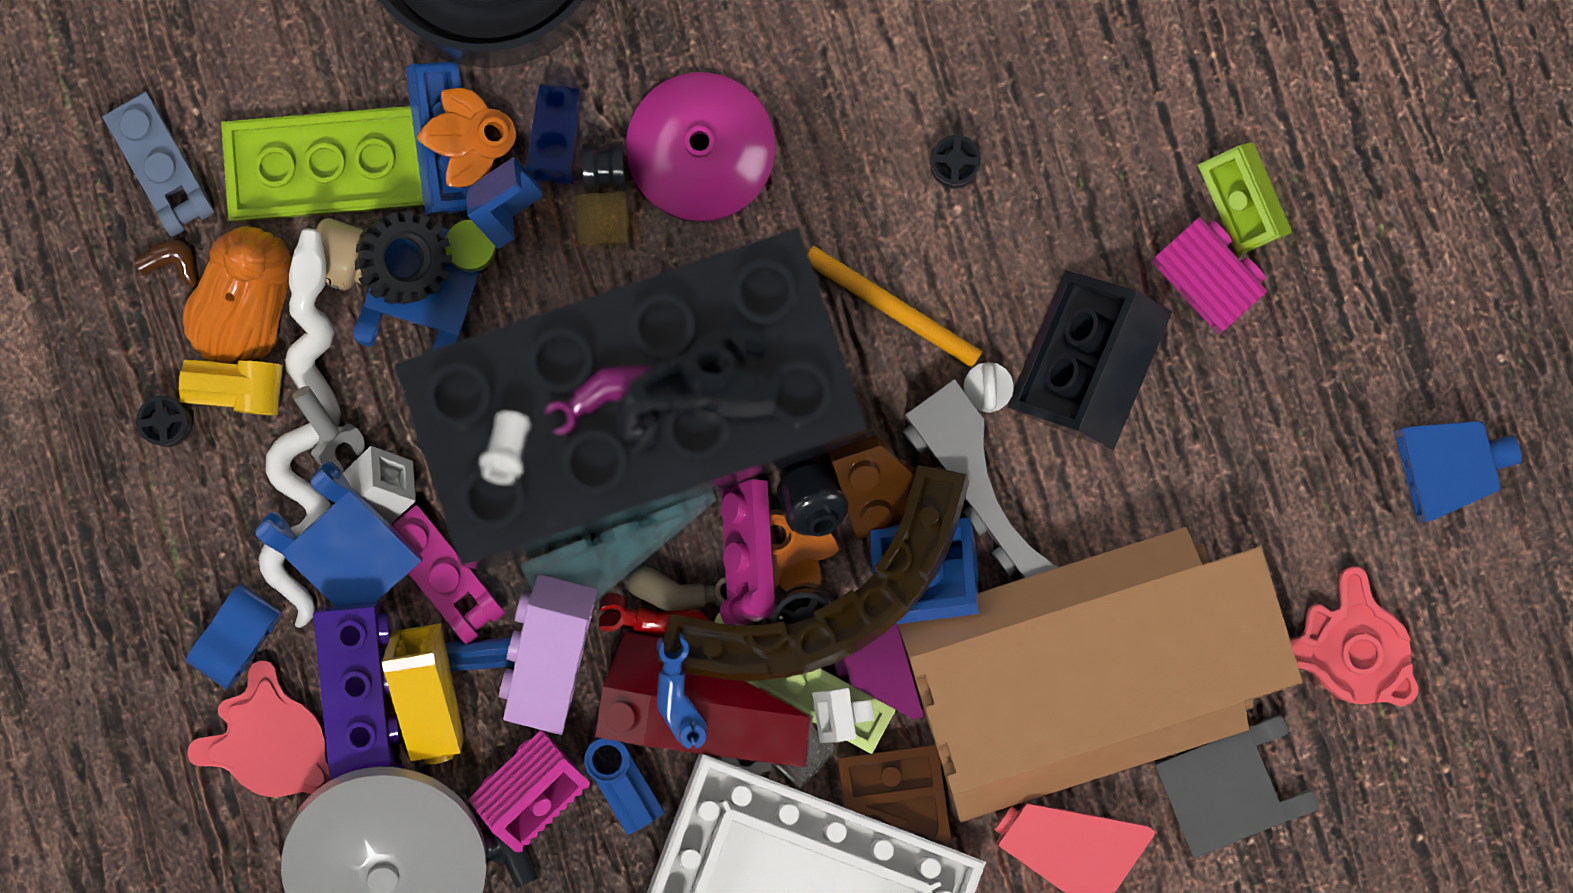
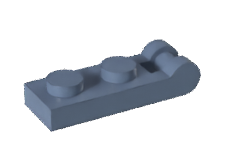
(158, 162)

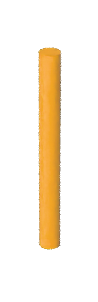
(893, 307)

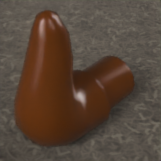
(169, 252)

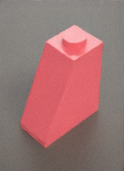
(1073, 847)

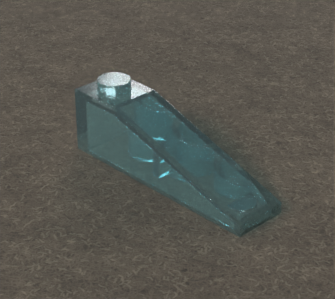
(618, 552)

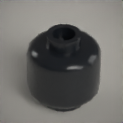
(811, 498)

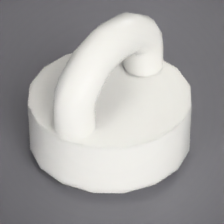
(988, 387)

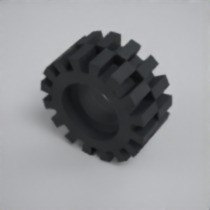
(431, 250)

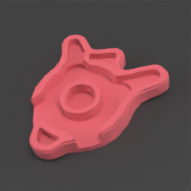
(1358, 648)
(270, 739)

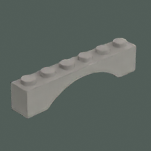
(954, 436)

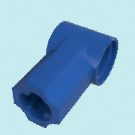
(624, 788)

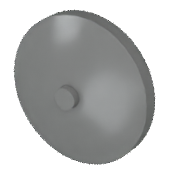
(383, 836)

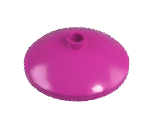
(709, 181)

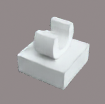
(838, 714)

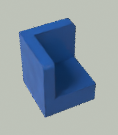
(498, 198)

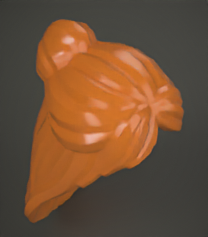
(239, 297)

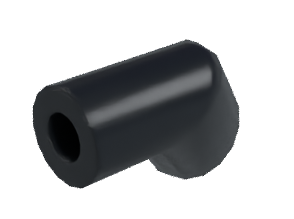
(517, 863)

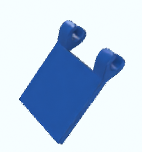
(440, 311)
(348, 549)

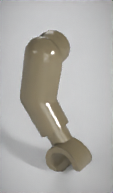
(669, 594)

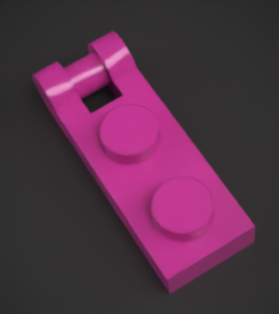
(747, 553)
(444, 578)

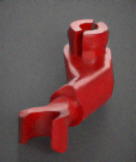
(642, 619)

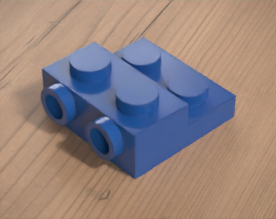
(955, 585)

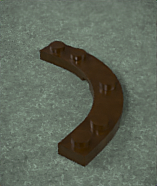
(849, 621)

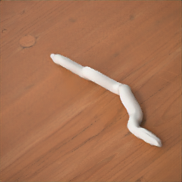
(306, 281)

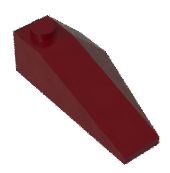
(738, 716)

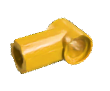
(243, 386)

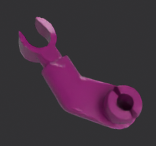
(603, 386)

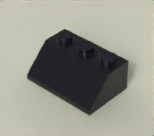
(1090, 358)

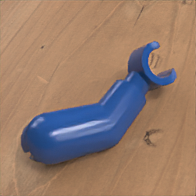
(673, 703)

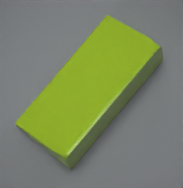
(1245, 198)

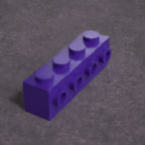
(354, 687)

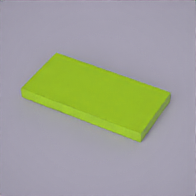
(321, 164)

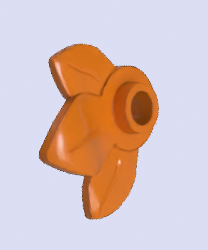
(462, 137)
(798, 555)

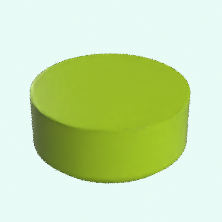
(469, 247)

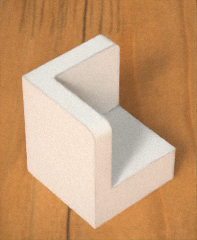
(383, 482)

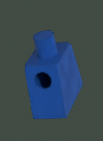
(1452, 465)

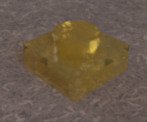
(602, 219)

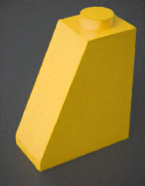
(423, 693)

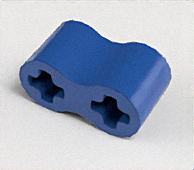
(234, 636)

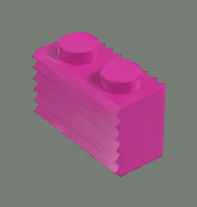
(1210, 274)
(528, 791)

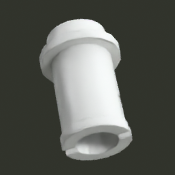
(502, 460)

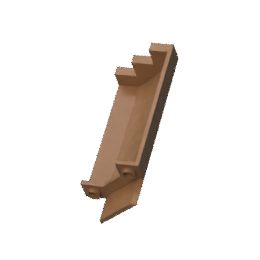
(1098, 668)

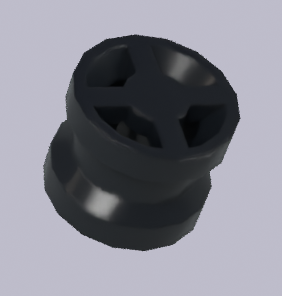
(956, 153)
(603, 167)
(155, 421)

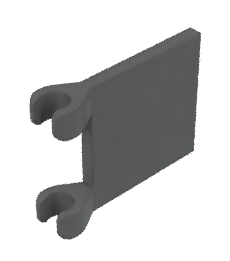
(1225, 789)

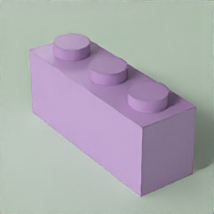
(547, 653)

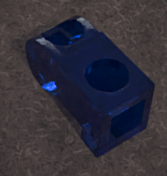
(554, 134)

